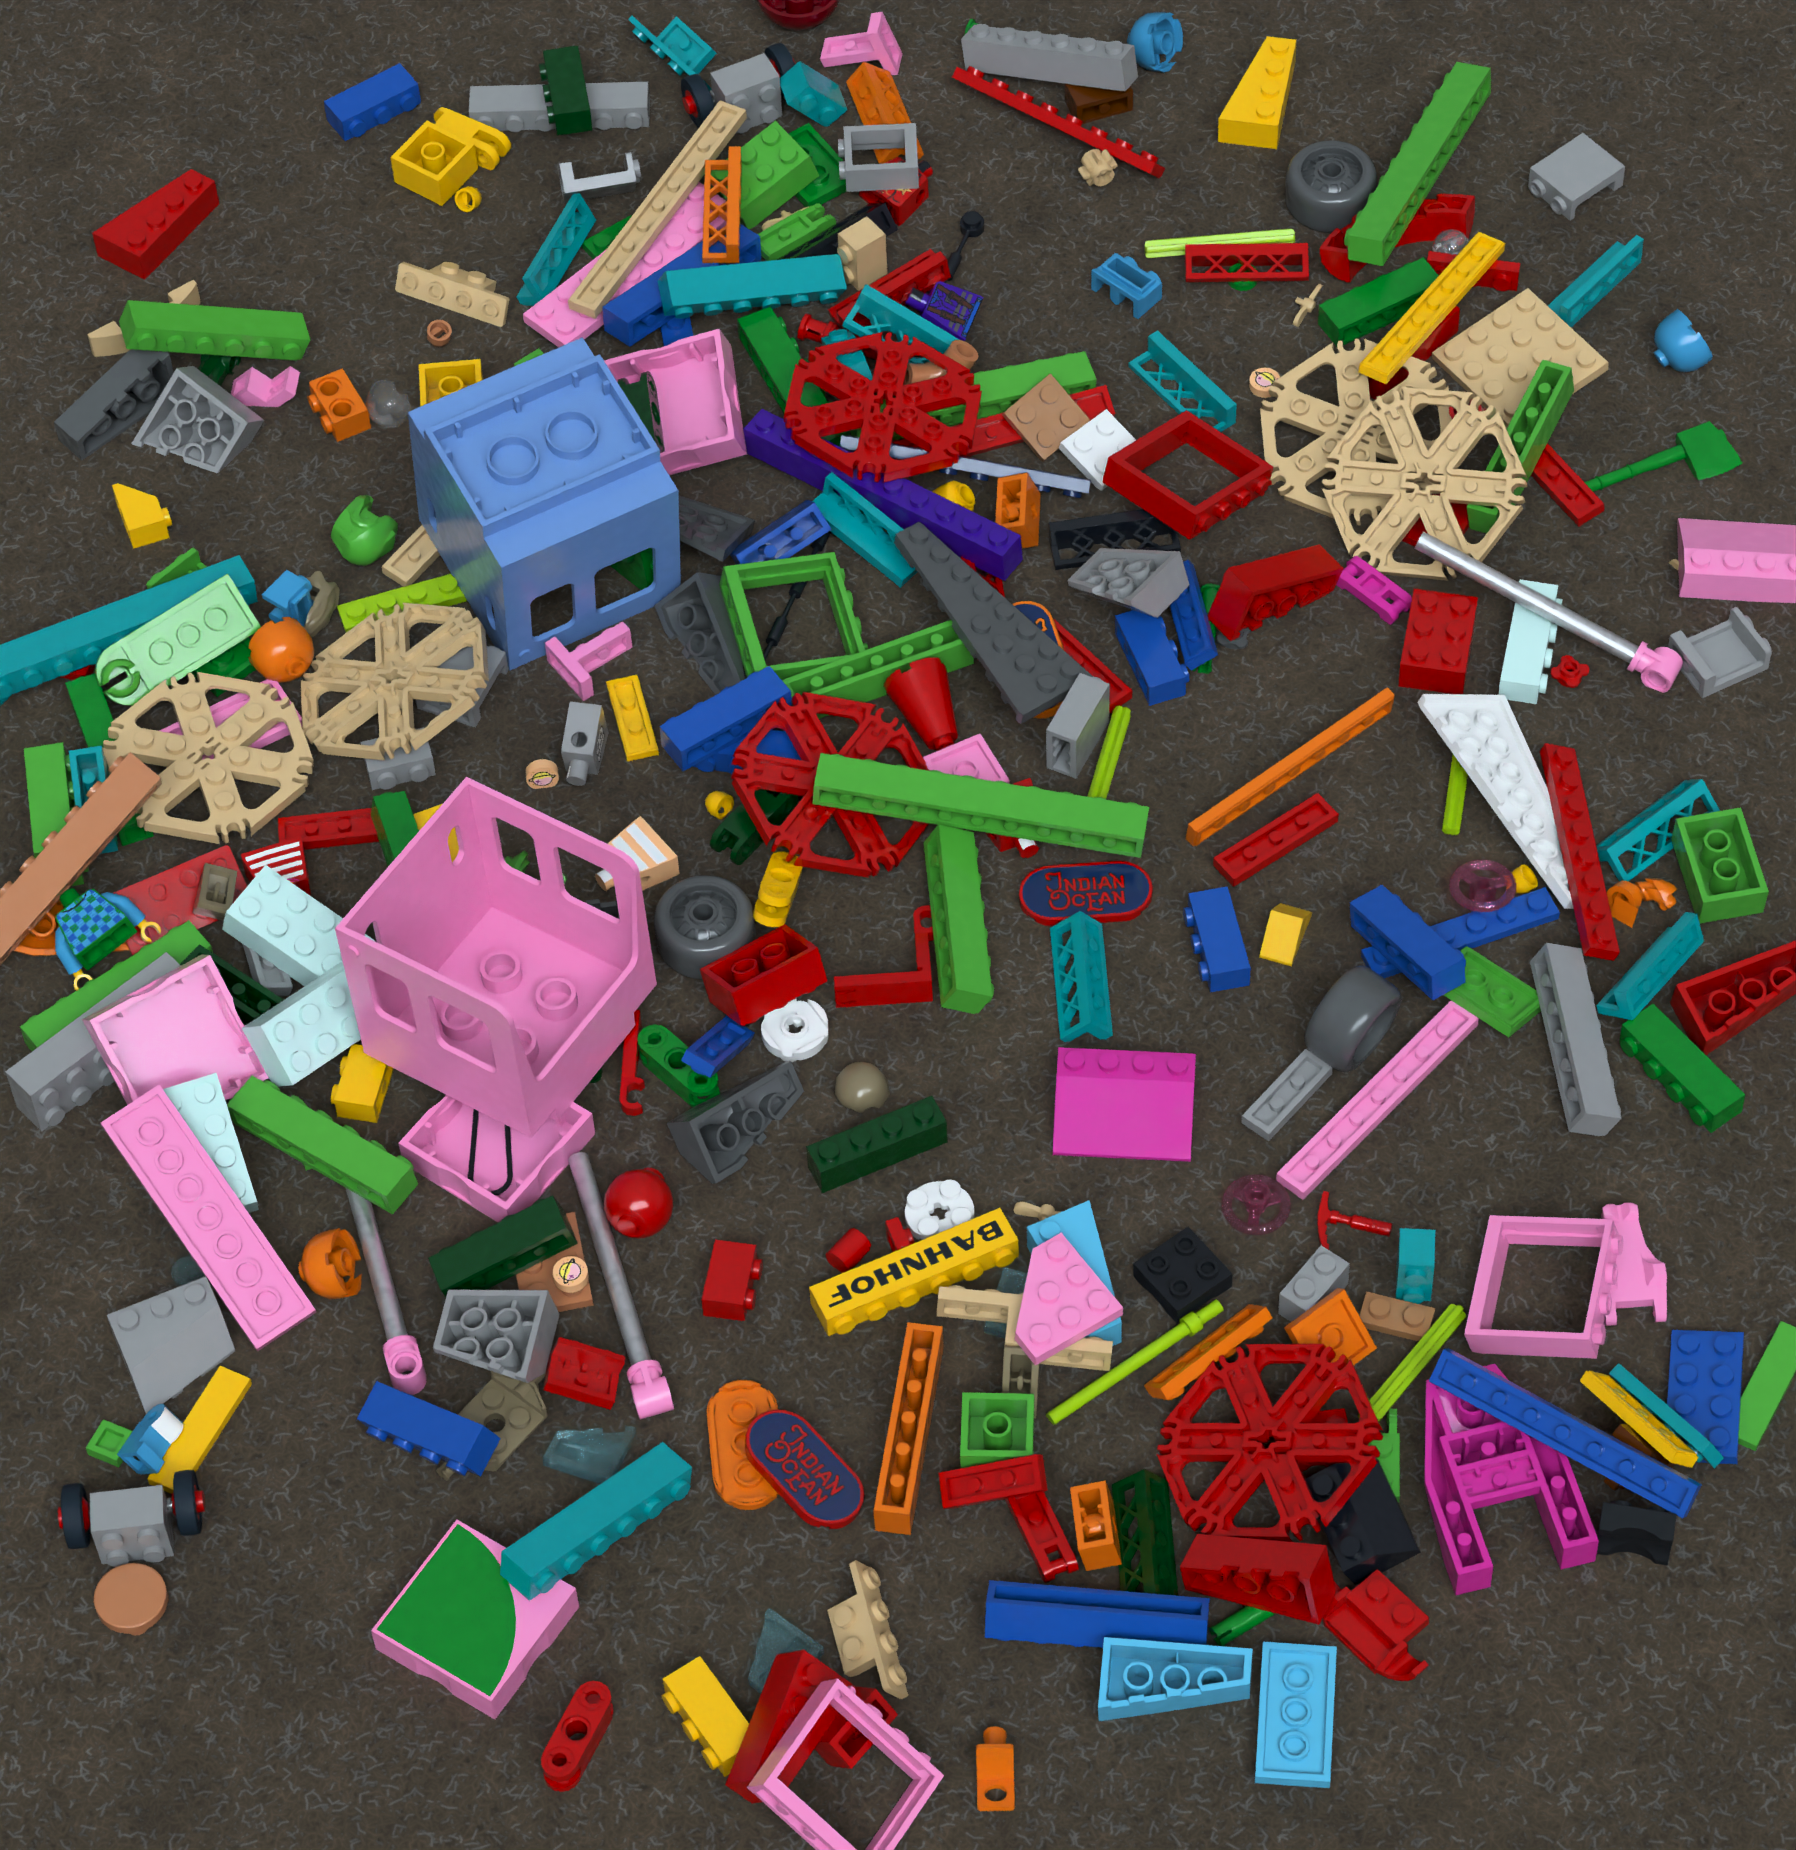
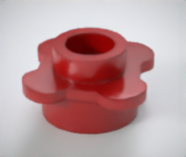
(1567, 678)

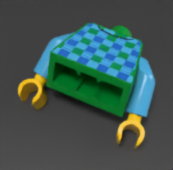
(94, 927)

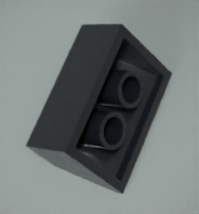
(1369, 1527)

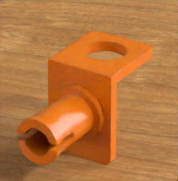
(995, 1770)

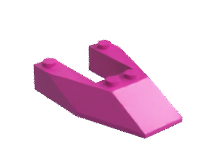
(1484, 1462)

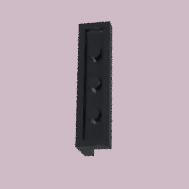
(827, 241)
(1107, 530)

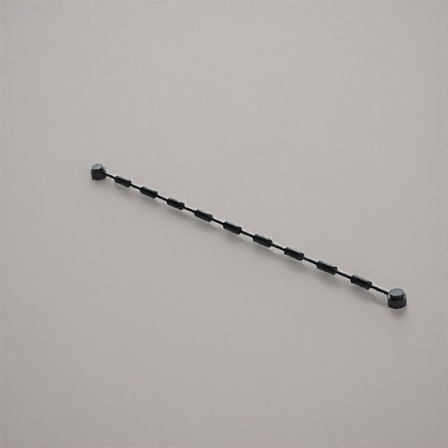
(970, 226)

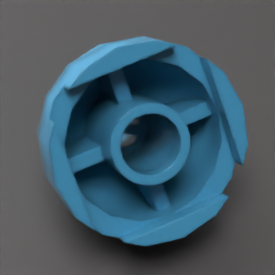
(1156, 35)
(1679, 344)

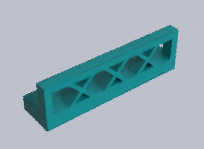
(557, 251)
(1597, 280)
(896, 319)
(1188, 377)
(863, 532)
(1647, 822)
(1653, 969)
(1087, 972)

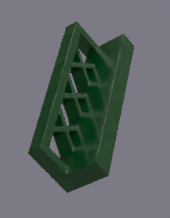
(1151, 1537)

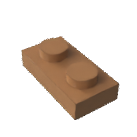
(1396, 1316)

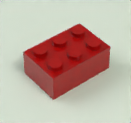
(1438, 641)
(763, 975)

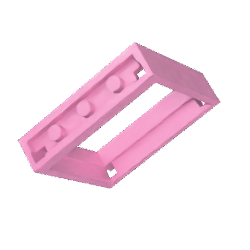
(1542, 1231)
(888, 1739)

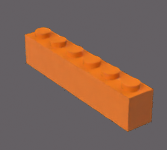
(908, 1429)

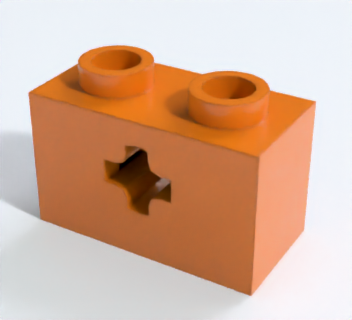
(1019, 507)
(1095, 1525)

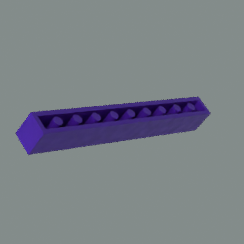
(904, 502)

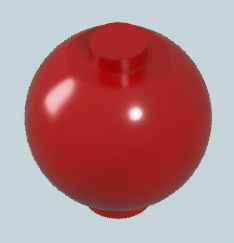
(638, 1203)

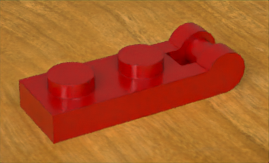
(1042, 1534)

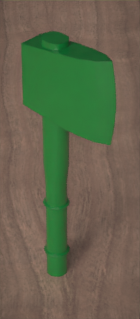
(1702, 447)

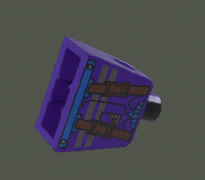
(947, 307)

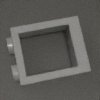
(879, 176)

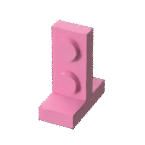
(872, 45)
(577, 664)

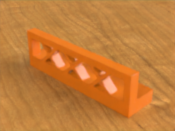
(879, 104)
(732, 205)

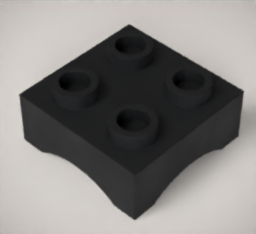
(1182, 1274)
(1636, 1531)

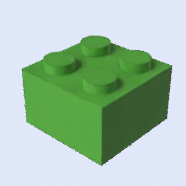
(996, 1427)

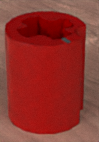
(848, 1250)

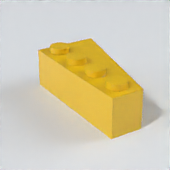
(1260, 100)

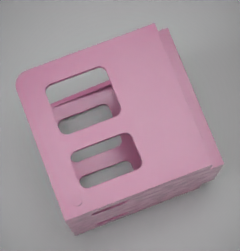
(491, 975)

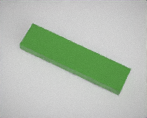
(1767, 1386)

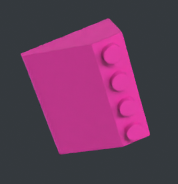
(1124, 1104)

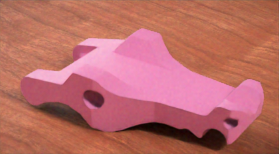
(1640, 1275)

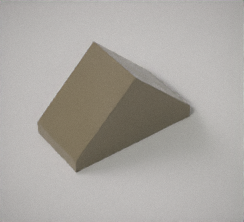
(215, 891)
(1020, 1373)

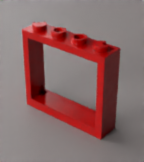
(1125, 474)

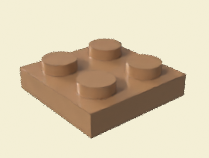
(1045, 417)

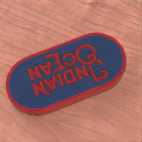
(1099, 889)
(804, 1469)

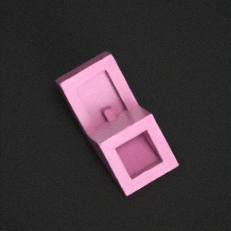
(257, 389)

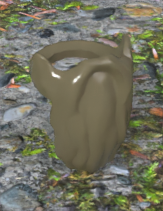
(323, 605)

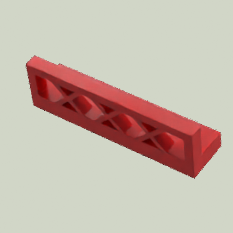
(1246, 254)
(918, 273)

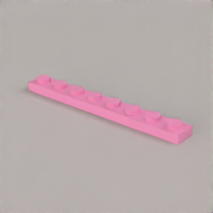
(1376, 1100)

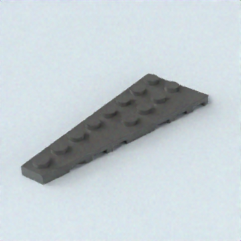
(1012, 649)

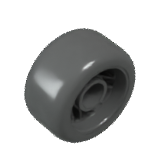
(1328, 184)
(701, 923)
(1352, 1018)

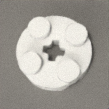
(795, 1045)
(935, 1195)

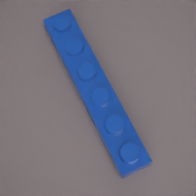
(1481, 927)

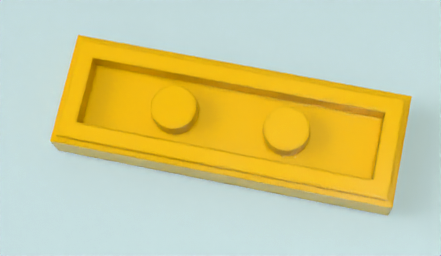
(632, 718)

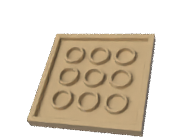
(1506, 348)

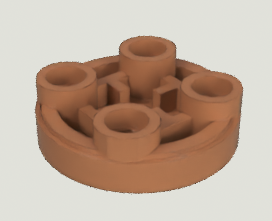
(131, 1598)

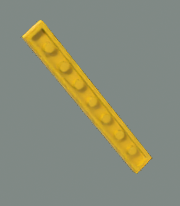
(1431, 308)

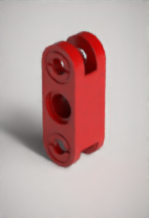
(588, 1714)

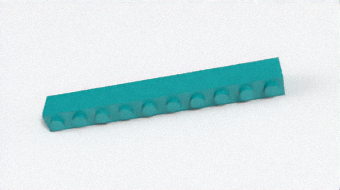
(82, 639)

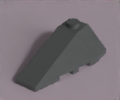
(701, 623)
(726, 1126)

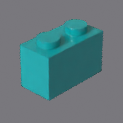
(812, 94)
(1415, 1265)

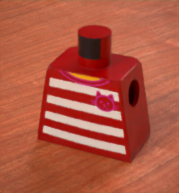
(284, 857)

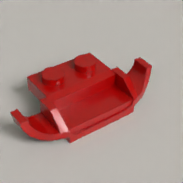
(1376, 1625)

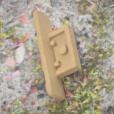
(454, 290)
(865, 1634)

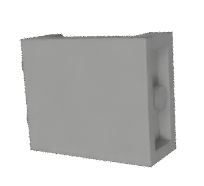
(1574, 175)
(599, 185)
(1722, 654)
(463, 661)

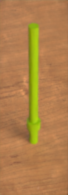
(1189, 1325)

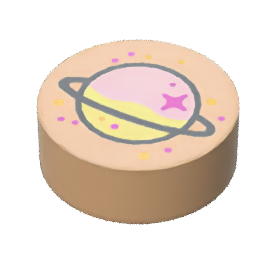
(1261, 380)
(542, 774)
(570, 1274)

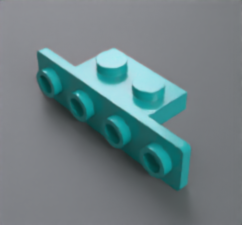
(680, 44)

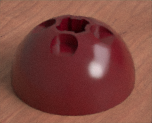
(798, 13)

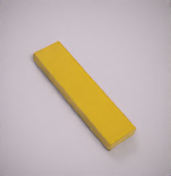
(1639, 1418)
(202, 1425)

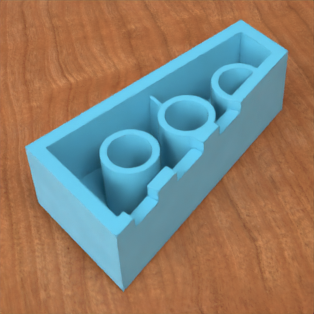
(1081, 1231)
(1169, 1676)

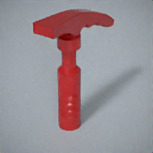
(1355, 1222)

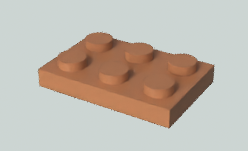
(541, 1276)

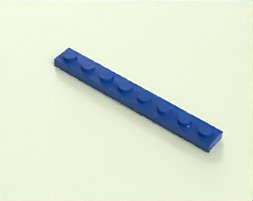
(1565, 1433)

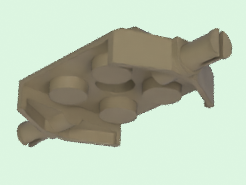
(512, 1402)

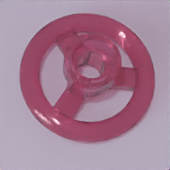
(1482, 889)
(1256, 1188)

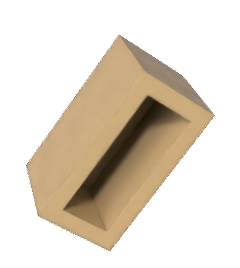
(862, 253)

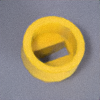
(465, 195)
(716, 800)
(1524, 879)

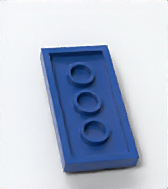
(1708, 1385)

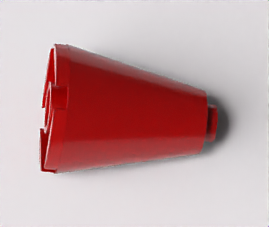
(925, 701)

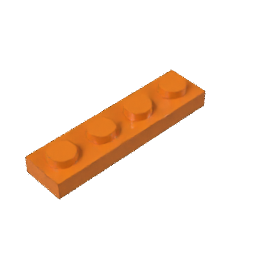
(1223, 1341)

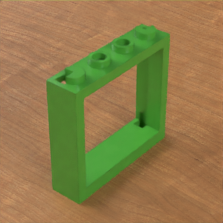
(785, 571)

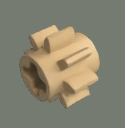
(1097, 167)

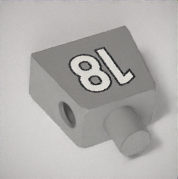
(583, 741)

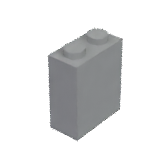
(1077, 725)

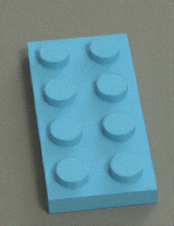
(1296, 1715)

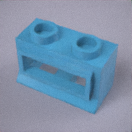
(1130, 281)
(291, 595)

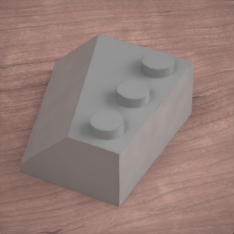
(1133, 578)
(499, 1330)
(171, 1340)

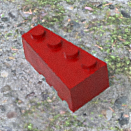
(157, 225)
(1272, 588)
(1734, 996)
(1262, 1574)
(785, 1693)

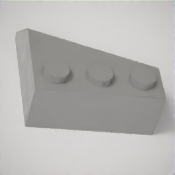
(198, 422)

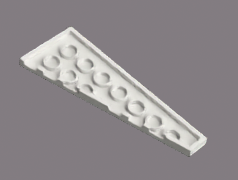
(1499, 762)

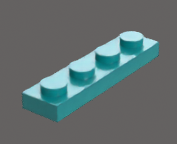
(1666, 1415)

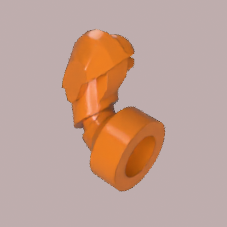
(1649, 890)

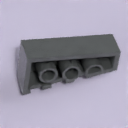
(114, 401)

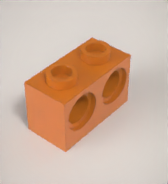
(339, 405)

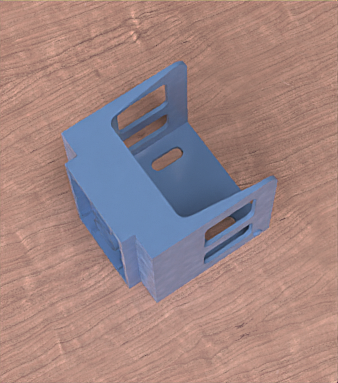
(540, 489)

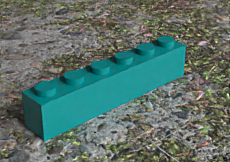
(752, 285)
(596, 1521)

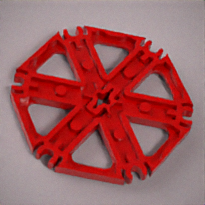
(902, 415)
(798, 778)
(1259, 1420)

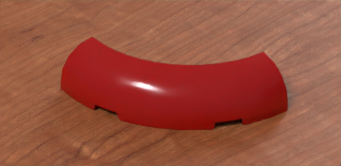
(1432, 218)

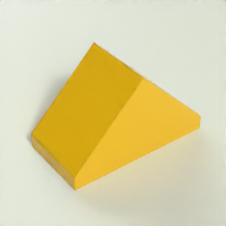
(1284, 933)

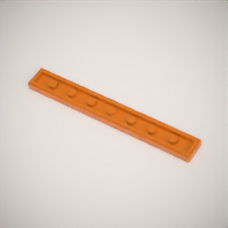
(1290, 767)

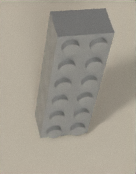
(68, 1064)

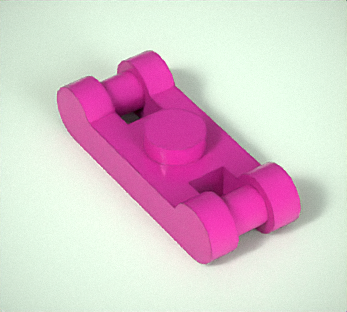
(1374, 589)

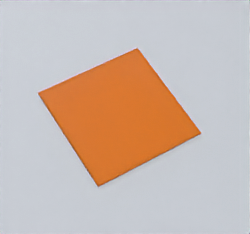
(1624, 911)

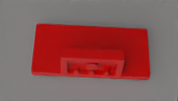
(171, 895)

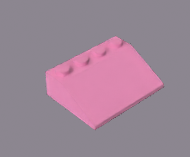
(1736, 560)

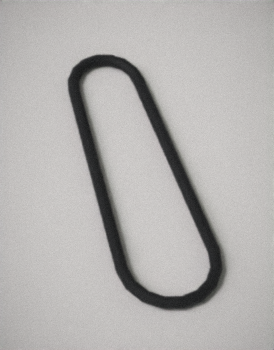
(508, 1154)

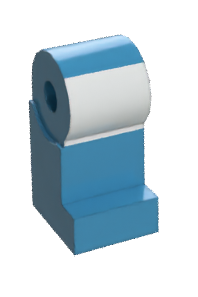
(151, 1440)

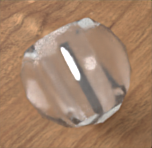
(1450, 242)

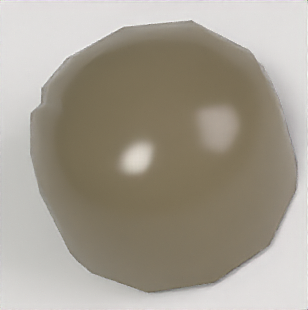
(861, 1087)

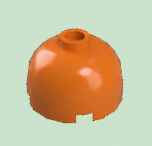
(281, 650)
(329, 1259)

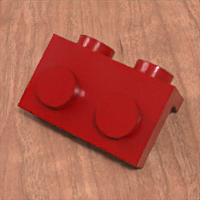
(583, 1373)

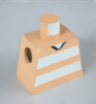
(648, 851)

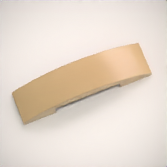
(109, 338)

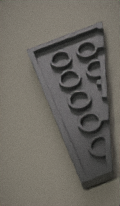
(712, 528)

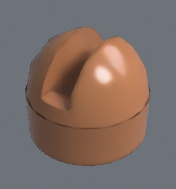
(435, 329)

